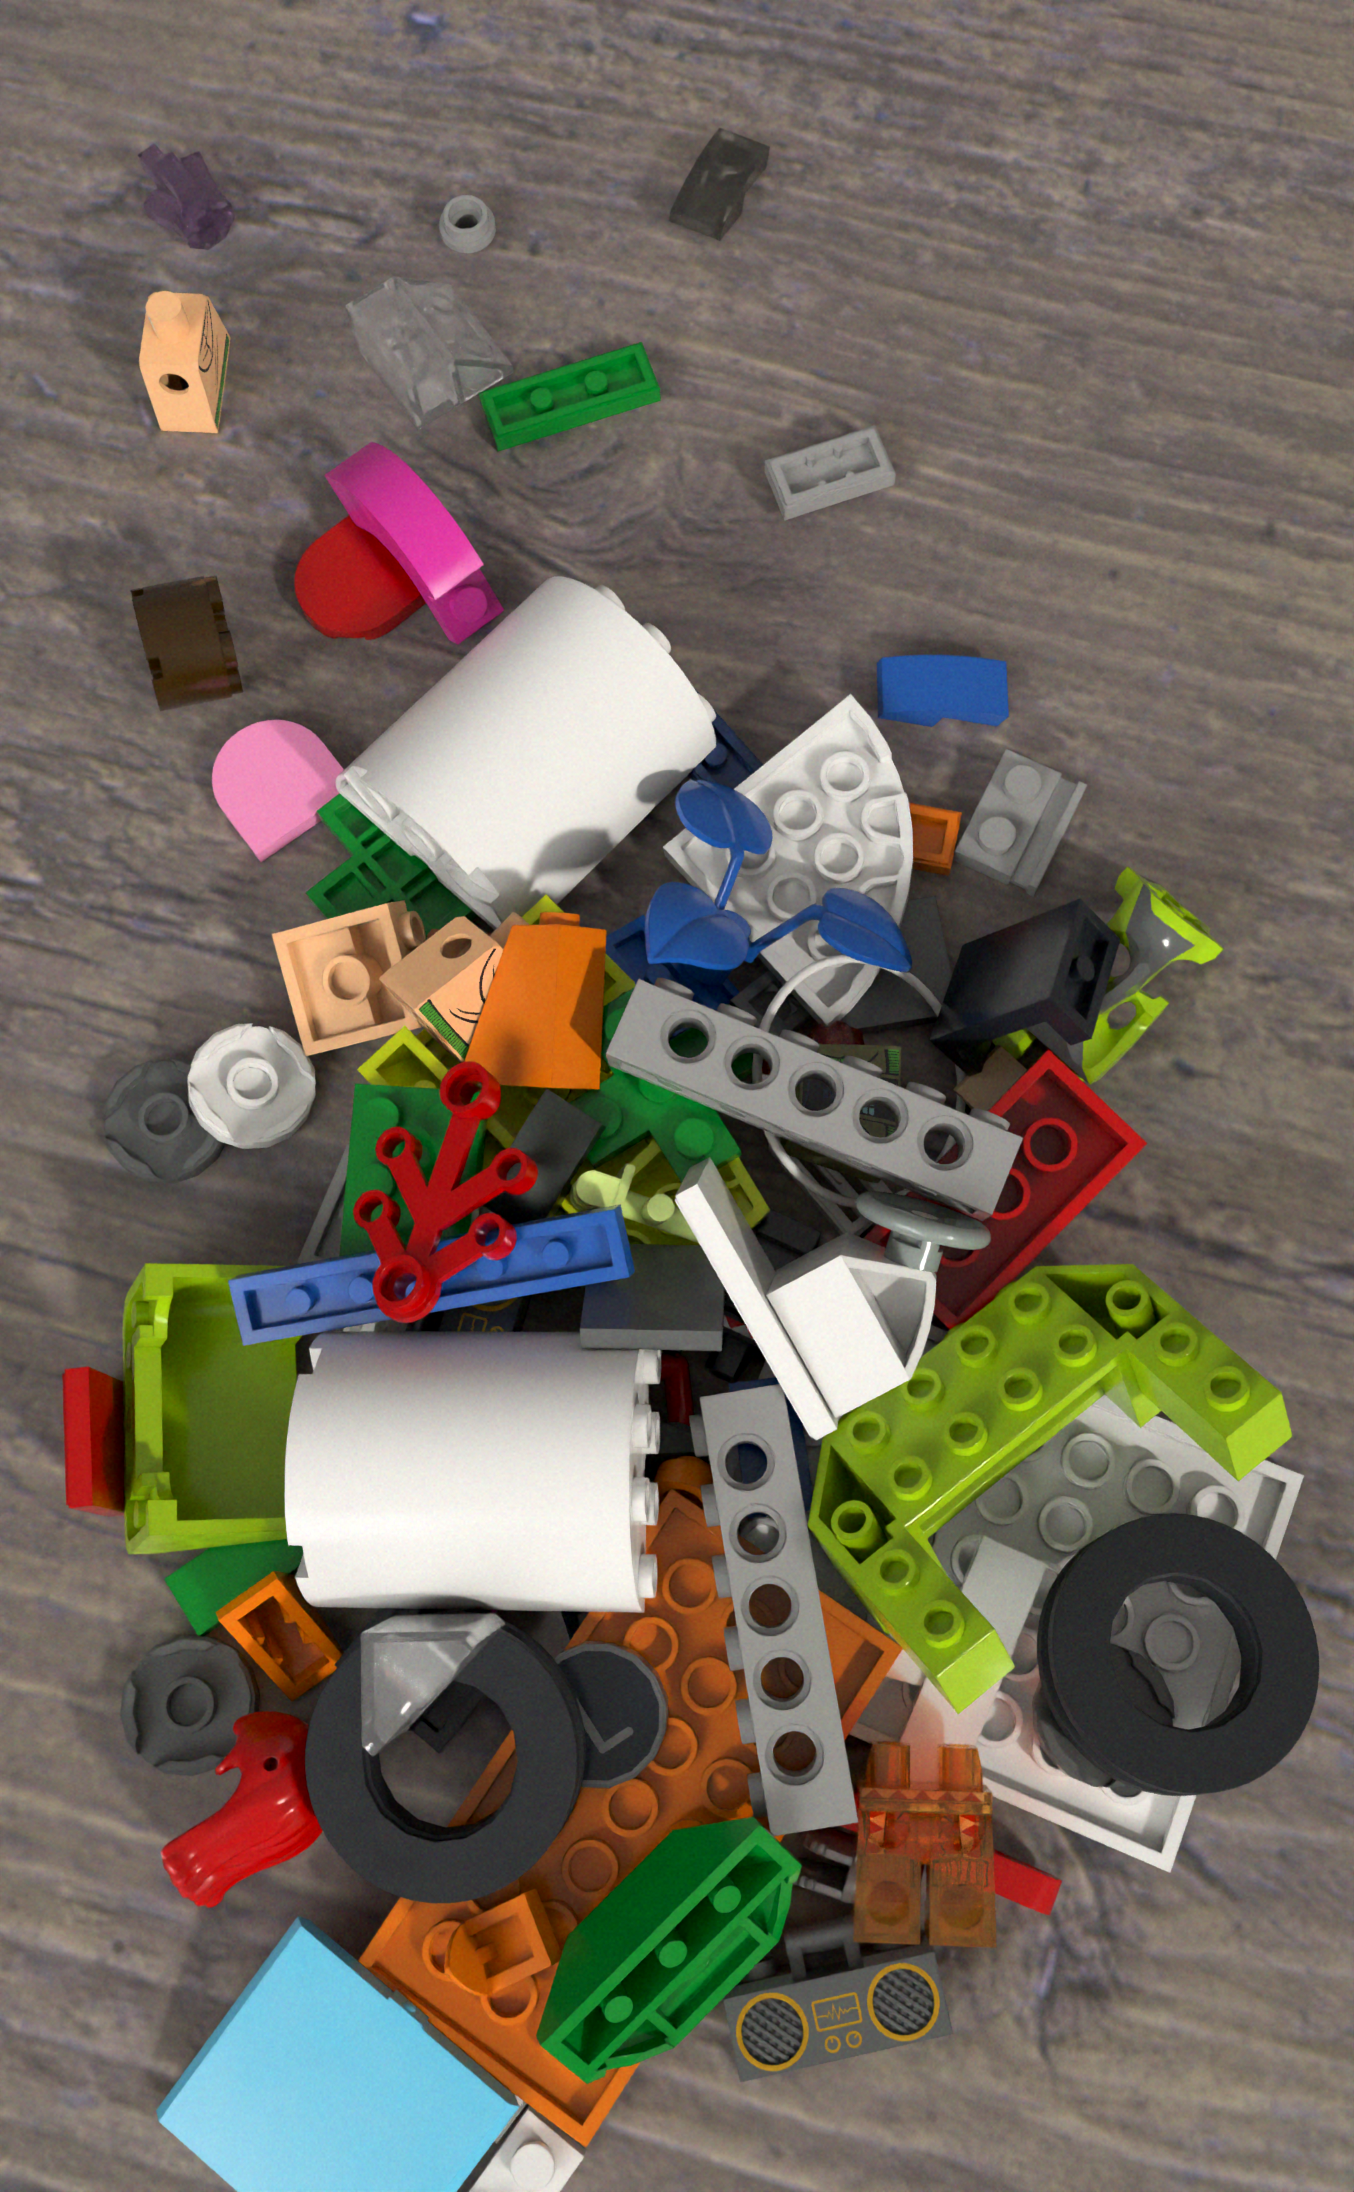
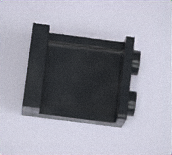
(1027, 975)

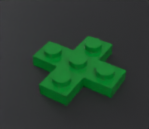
(379, 873)
(637, 1108)

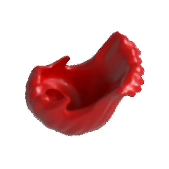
(262, 1820)

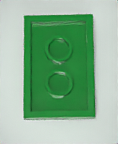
(426, 1118)

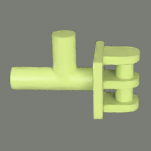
(602, 1190)

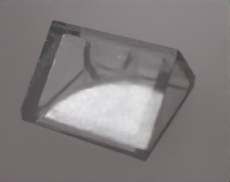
(410, 1664)

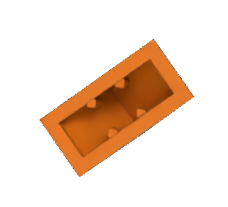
(282, 1633)

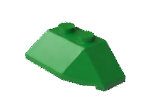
(667, 1945)

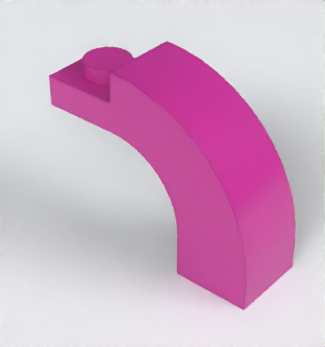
(421, 534)

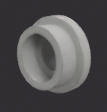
(462, 213)

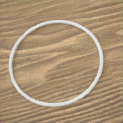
(758, 1060)

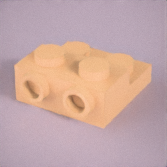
(336, 972)

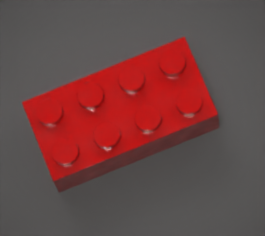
(1064, 1160)

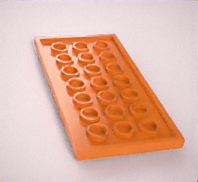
(689, 1783)

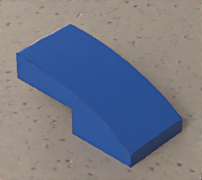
(940, 686)

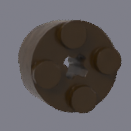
(187, 642)

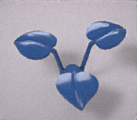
(712, 941)

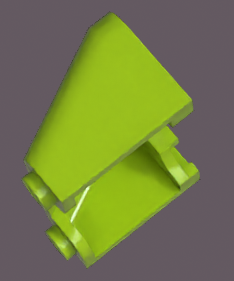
(201, 1415)

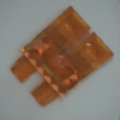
(928, 1825)

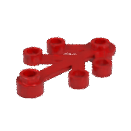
(440, 1201)

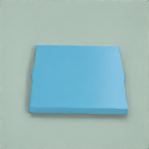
(333, 2084)

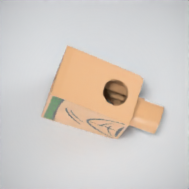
(189, 342)
(450, 979)

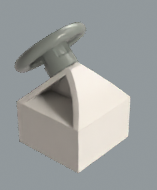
(868, 1308)

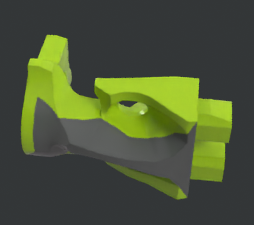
(1156, 934)

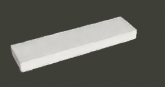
(1002, 1588)

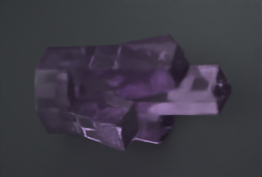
(186, 198)

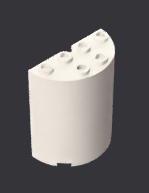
(535, 751)
(473, 1472)

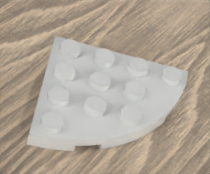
(833, 825)

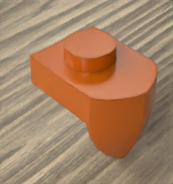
(501, 1946)

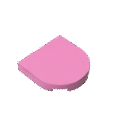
(273, 783)

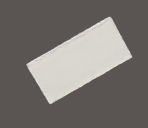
(747, 1278)

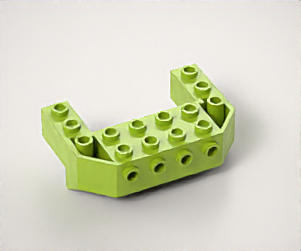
(988, 1404)

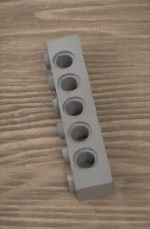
(982, 1138)
(823, 1790)

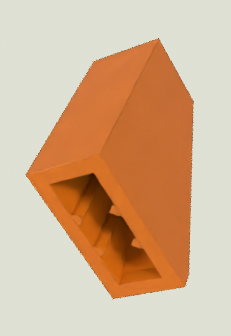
(545, 1007)

